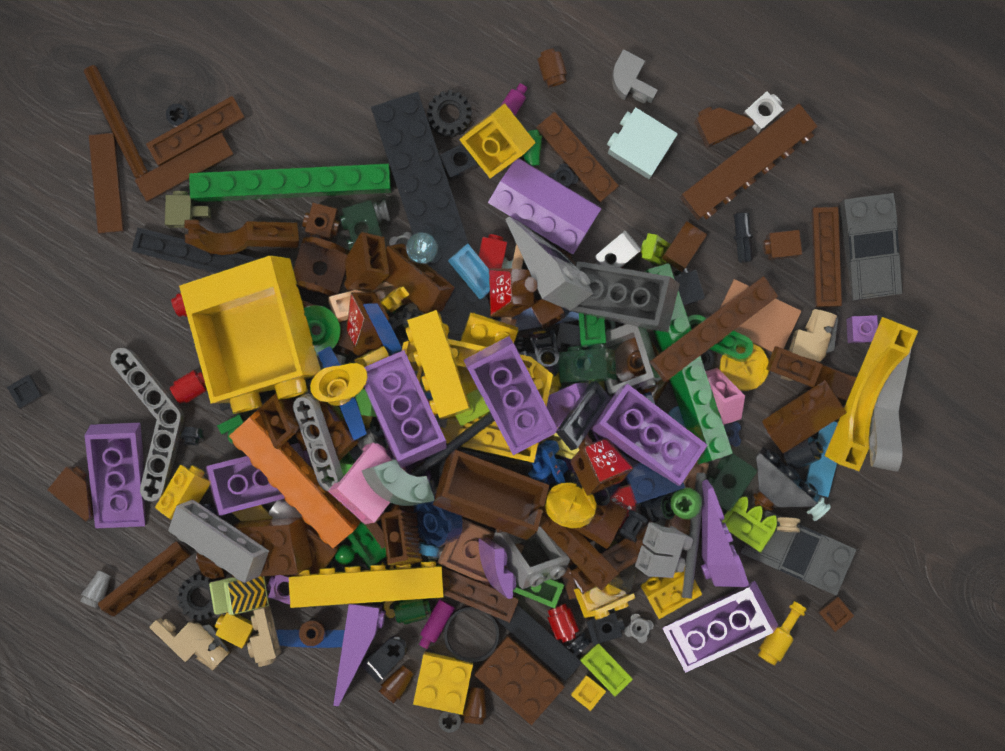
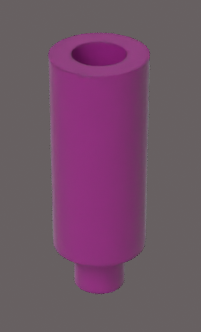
(515, 98)
(436, 623)

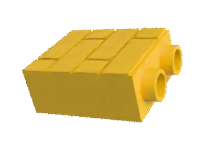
(251, 333)

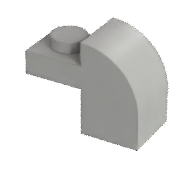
(625, 78)

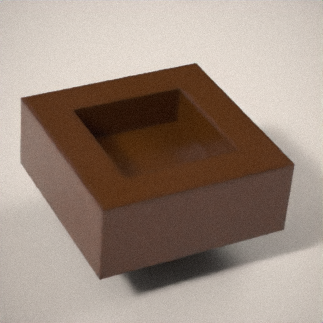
(835, 613)

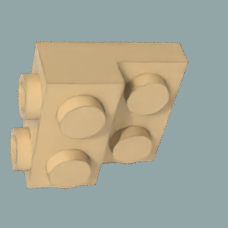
(265, 644)

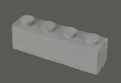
(218, 541)

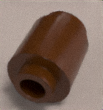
(552, 67)
(320, 630)

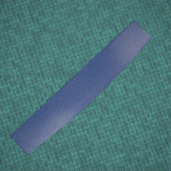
(383, 329)
(350, 409)
(291, 638)

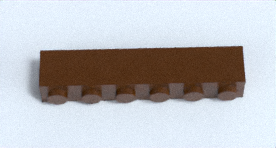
(748, 162)

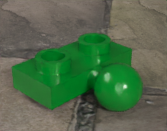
(364, 544)

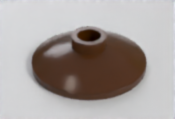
(626, 360)

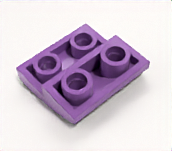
(493, 560)

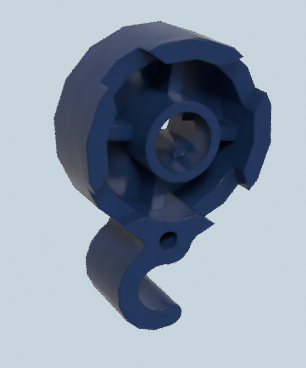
(437, 524)

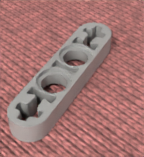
(314, 443)

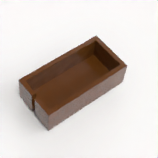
(491, 495)

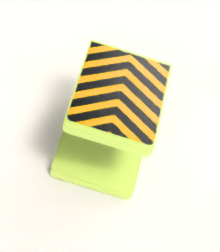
(238, 597)

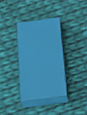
(471, 270)

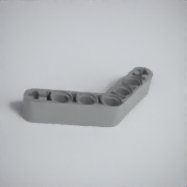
(162, 426)
(884, 430)

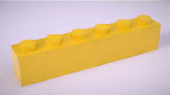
(365, 586)

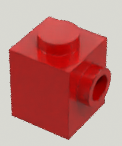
(493, 251)

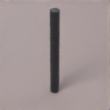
(453, 445)

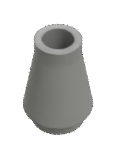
(96, 590)

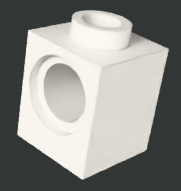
(760, 122)

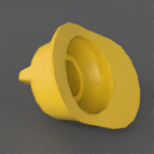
(339, 383)

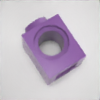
(861, 328)
(273, 587)

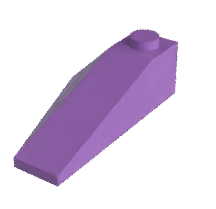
(719, 557)

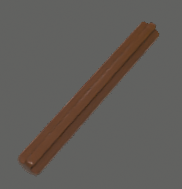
(115, 121)

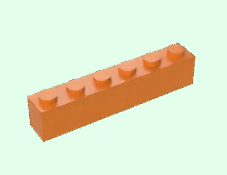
(295, 480)

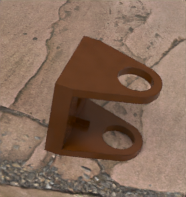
(319, 250)

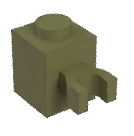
(181, 208)

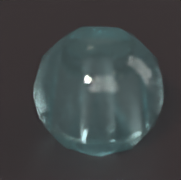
(422, 248)

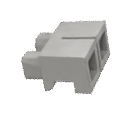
(662, 551)

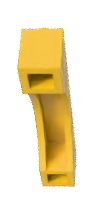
(887, 350)

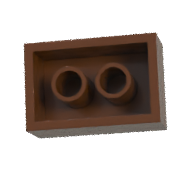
(285, 541)
(519, 679)

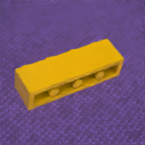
(438, 365)

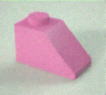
(727, 396)

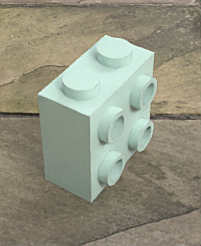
(641, 142)

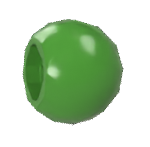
(686, 503)

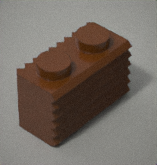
(401, 537)

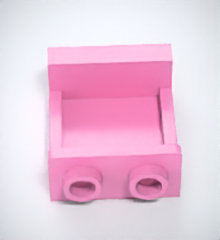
(355, 491)

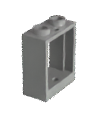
(647, 353)
(535, 575)

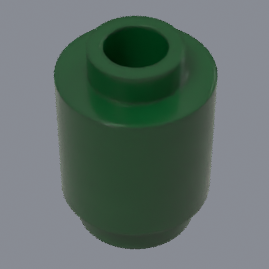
(411, 610)

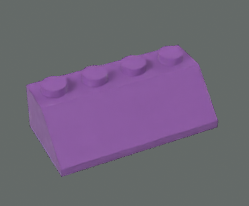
(544, 205)

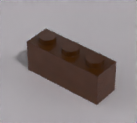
(424, 284)
(804, 416)

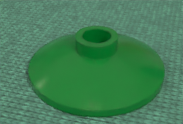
(328, 324)

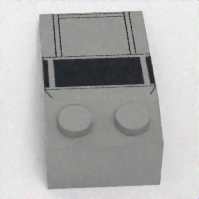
(555, 274)

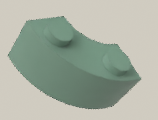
(397, 486)

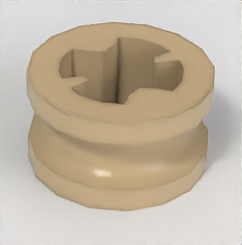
(788, 524)

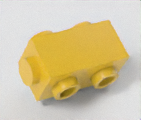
(184, 486)

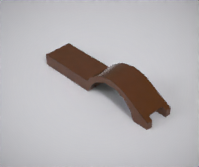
(251, 234)
(809, 372)

